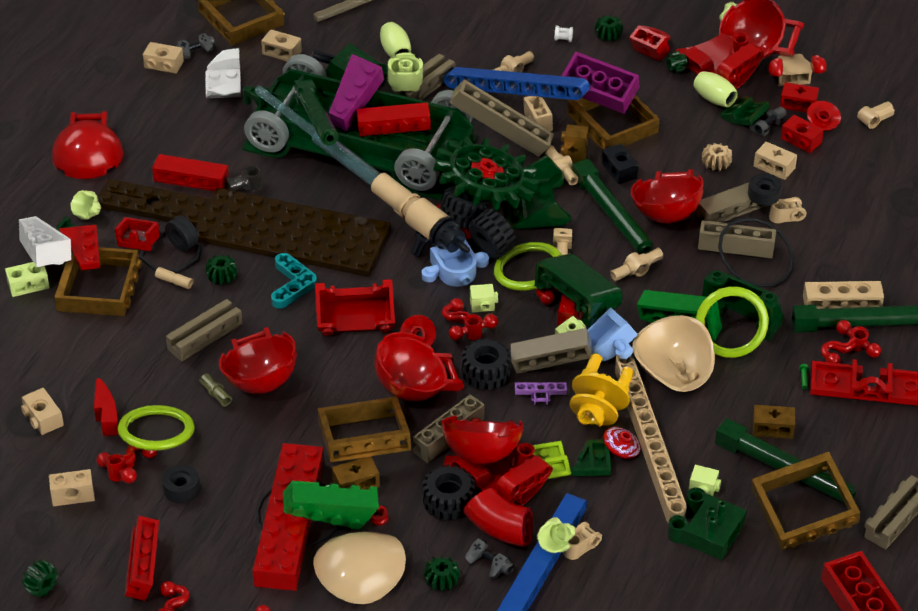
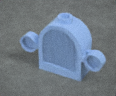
(454, 268)
(611, 336)

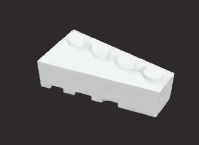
(44, 242)

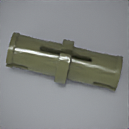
(215, 389)

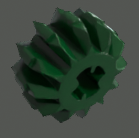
(609, 28)
(221, 269)
(441, 573)
(40, 578)

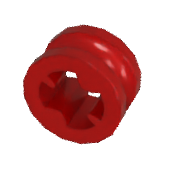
(377, 520)

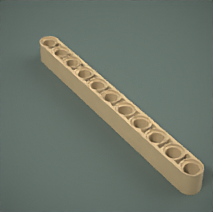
(652, 443)

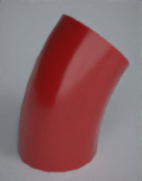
(500, 518)

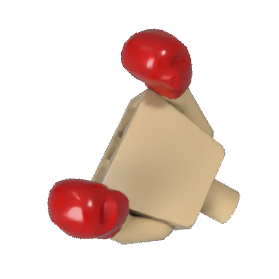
(796, 68)

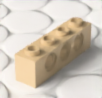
(843, 294)

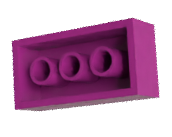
(608, 83)

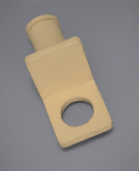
(562, 241)

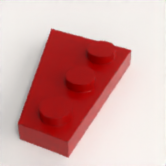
(84, 245)

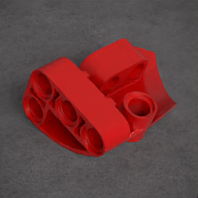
(726, 56)
(513, 477)

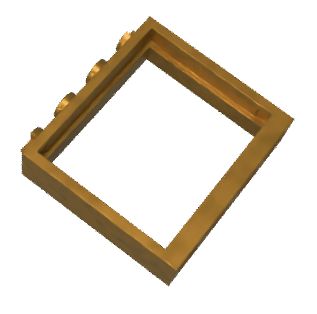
(245, 31)
(650, 123)
(102, 306)
(364, 445)
(795, 473)

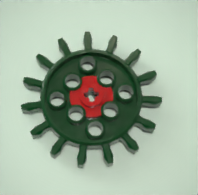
(486, 172)

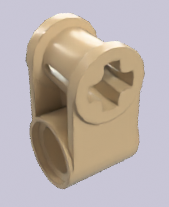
(786, 209)
(582, 541)

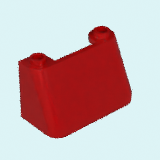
(355, 308)

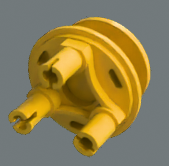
(599, 395)

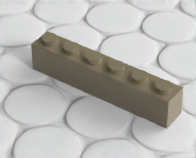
(501, 118)

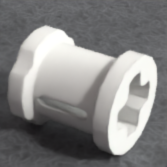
(563, 33)

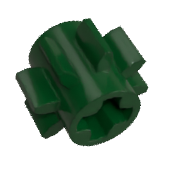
(676, 62)

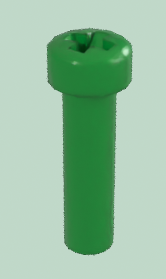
(804, 368)

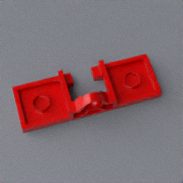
(842, 382)

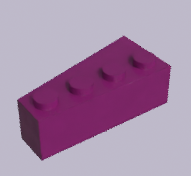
(355, 91)

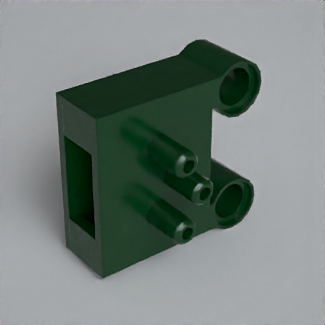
(713, 526)

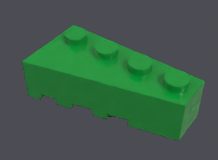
(659, 305)
(331, 504)

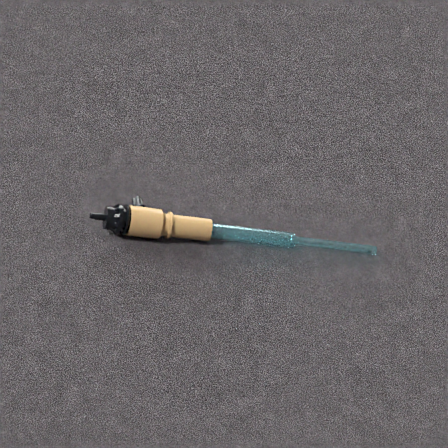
(419, 213)

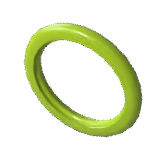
(518, 249)
(762, 313)
(153, 410)

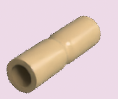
(171, 277)

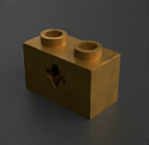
(575, 142)
(773, 421)
(358, 472)

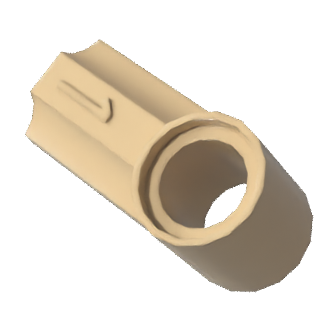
(872, 116)

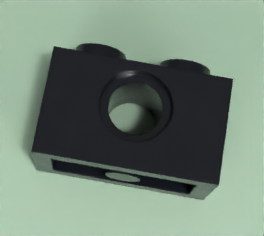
(620, 163)

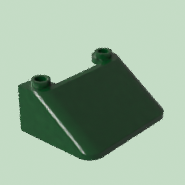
(542, 209)

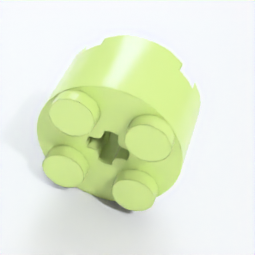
(405, 72)

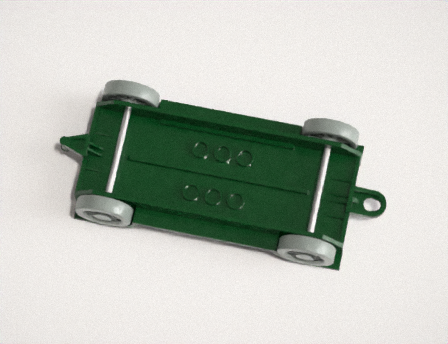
(404, 154)

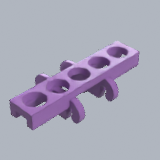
(549, 389)

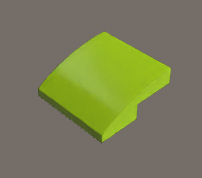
(554, 455)

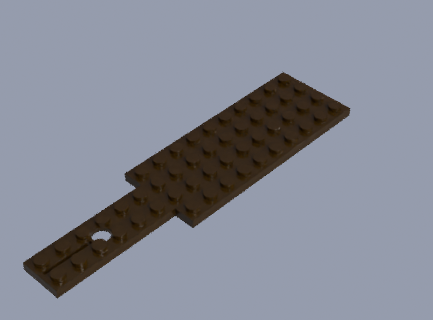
(260, 224)

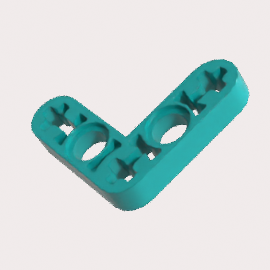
(304, 281)

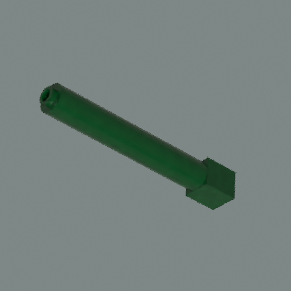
(306, 95)
(589, 180)
(809, 318)
(735, 438)

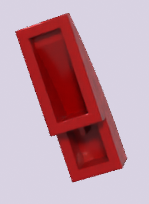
(105, 409)

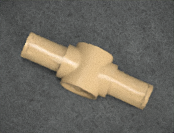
(516, 63)
(564, 163)
(636, 264)

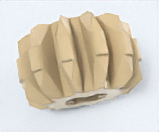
(717, 156)

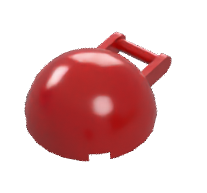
(763, 24)
(87, 147)
(668, 196)
(259, 362)
(413, 369)
(481, 440)

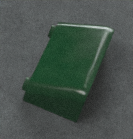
(716, 280)
(580, 284)

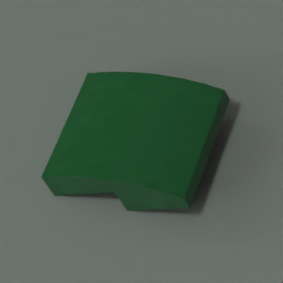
(745, 111)

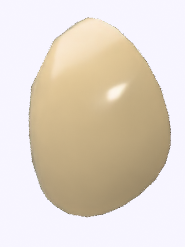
(676, 352)
(360, 566)

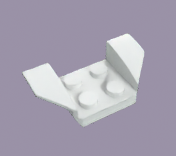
(223, 75)

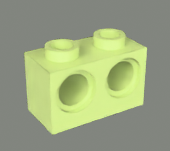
(26, 279)

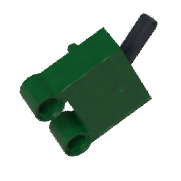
(339, 63)

